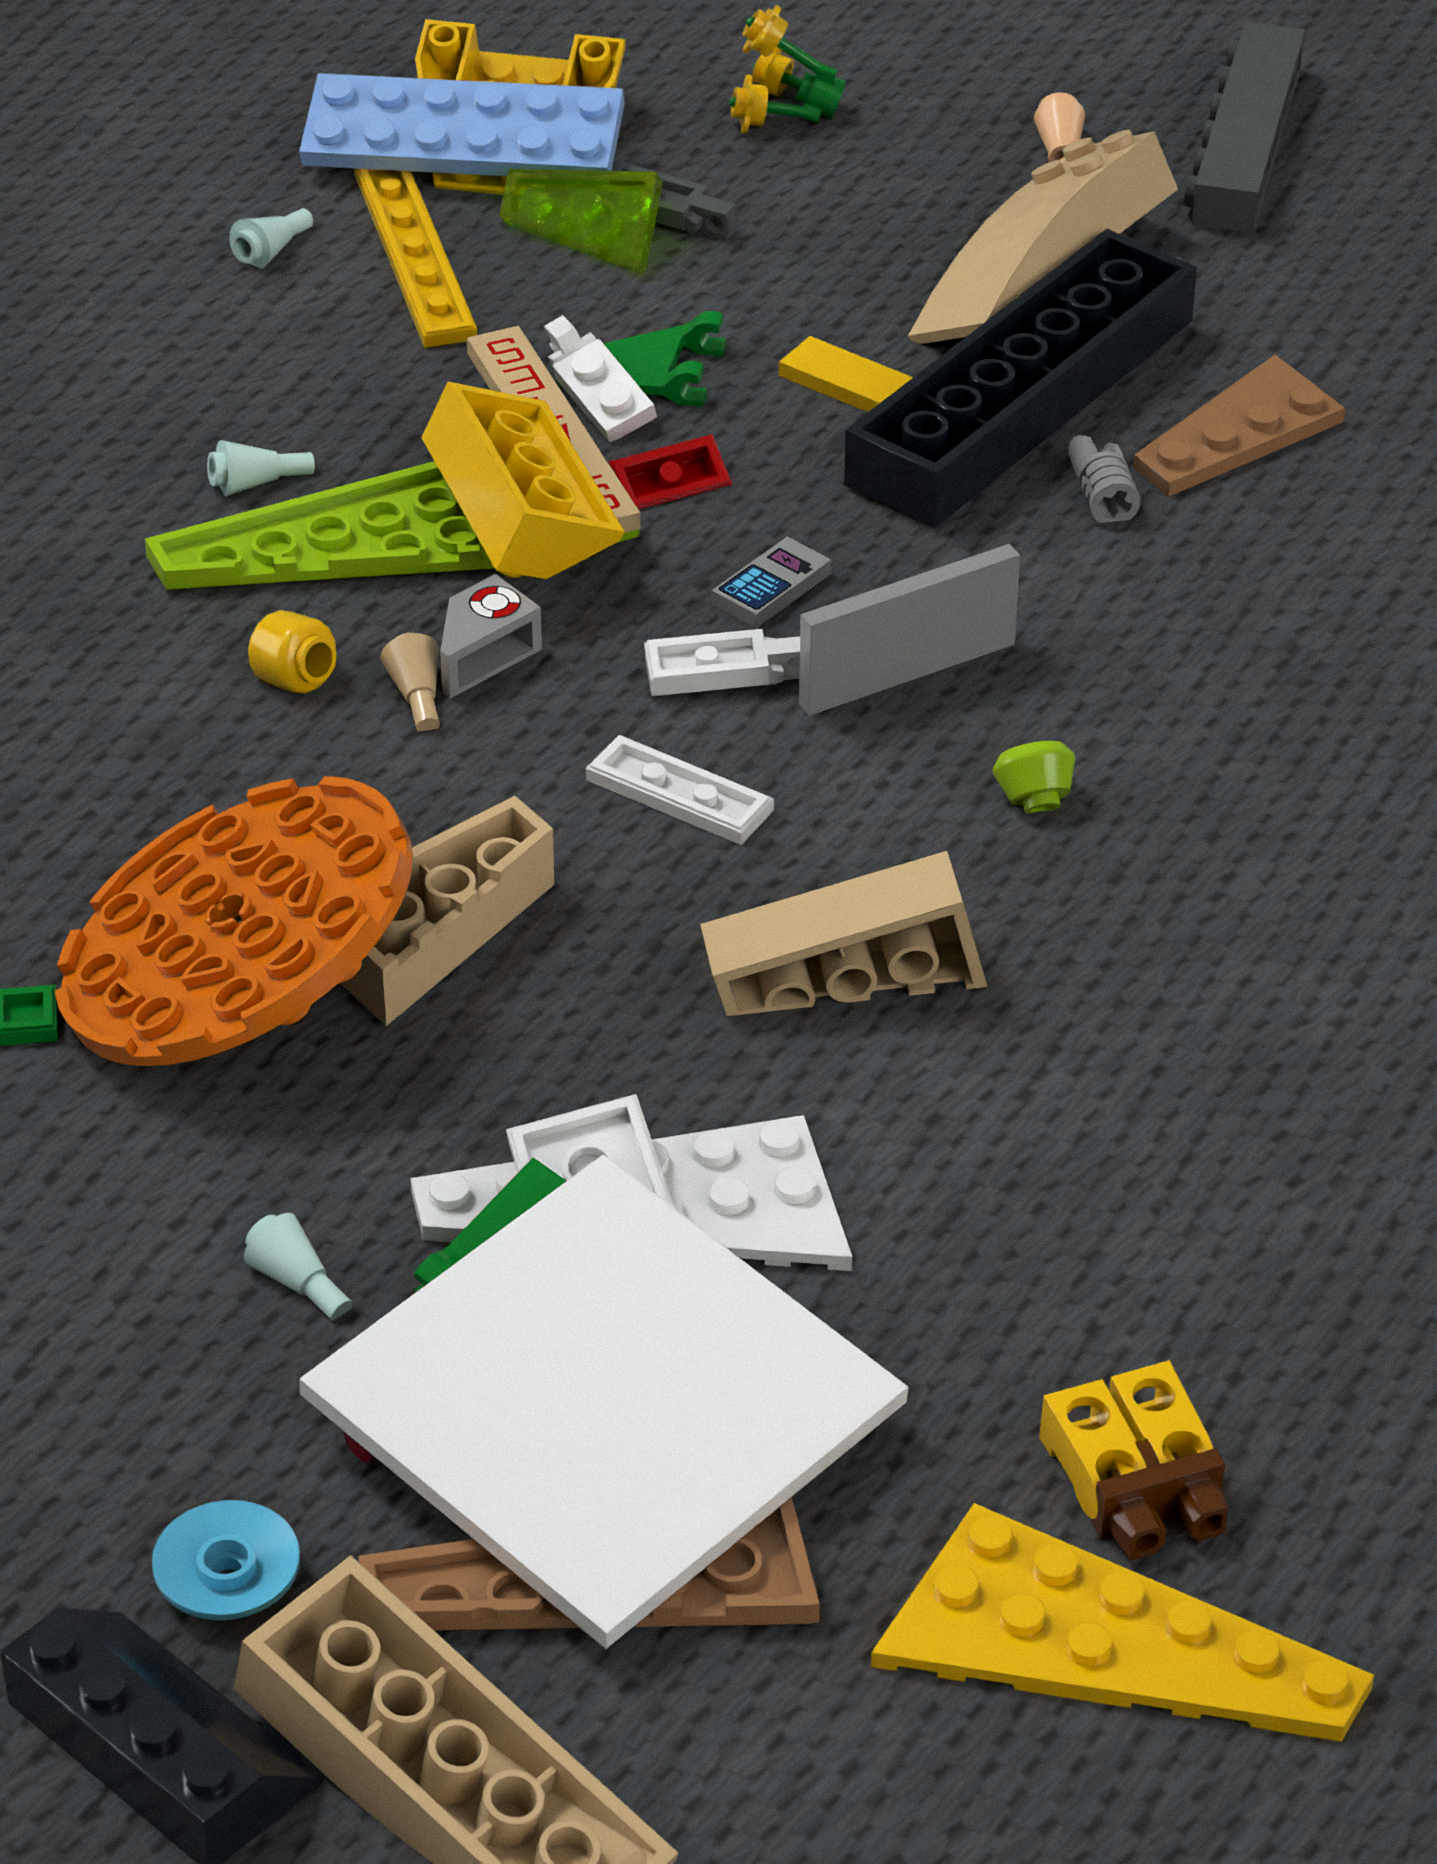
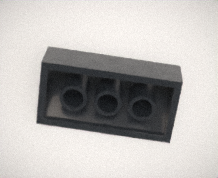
(153, 1731)

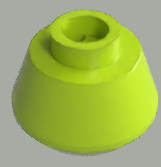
(1036, 774)

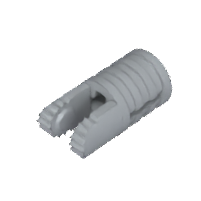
(1104, 480)

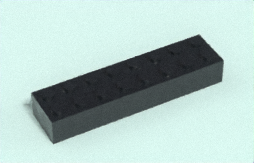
(1018, 377)

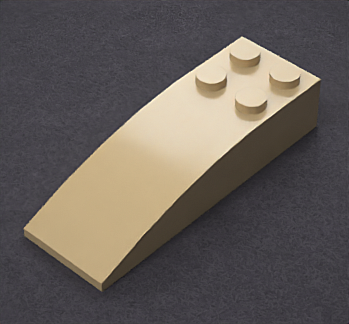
(1045, 225)
(427, 1735)

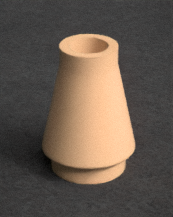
(1059, 123)

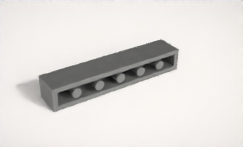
(1245, 127)

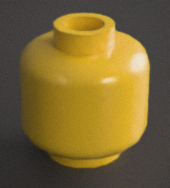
(292, 651)

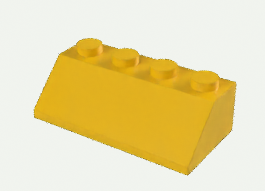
(518, 481)

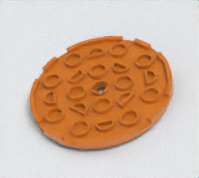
(171, 971)

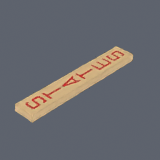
(513, 367)

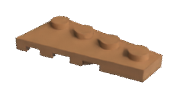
(1243, 423)

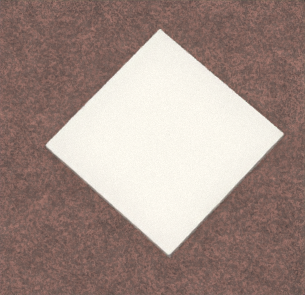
(603, 1397)

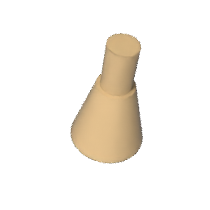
(413, 666)

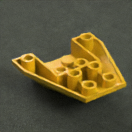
(453, 53)

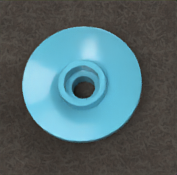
(222, 1538)

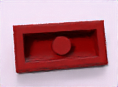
(672, 472)

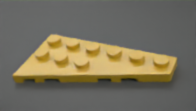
(1081, 1628)

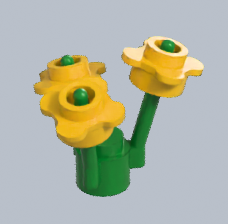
(773, 73)

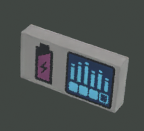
(771, 582)

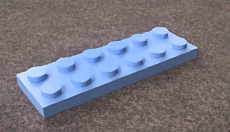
(459, 125)

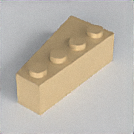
(846, 941)

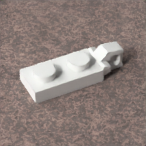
(597, 381)
(720, 661)

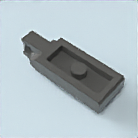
(690, 206)

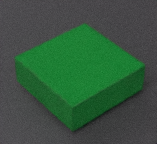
(28, 1015)

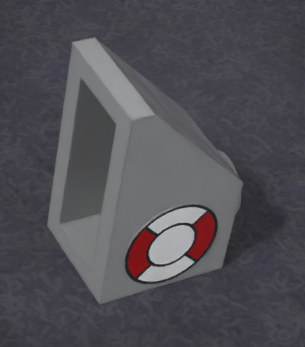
(486, 633)

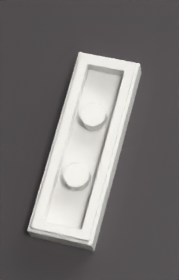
(680, 789)

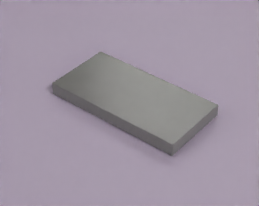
(908, 629)

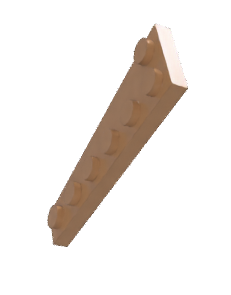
(467, 1588)

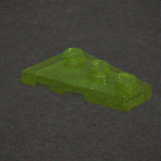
(587, 211)

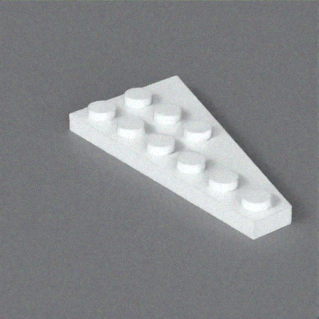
(741, 1184)

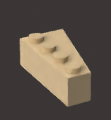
(457, 899)

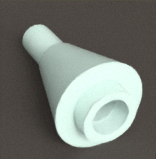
(261, 239)
(243, 467)
(285, 1254)

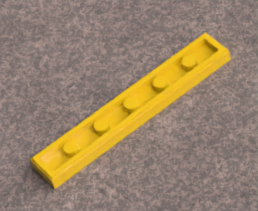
(416, 256)

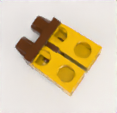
(1137, 1460)

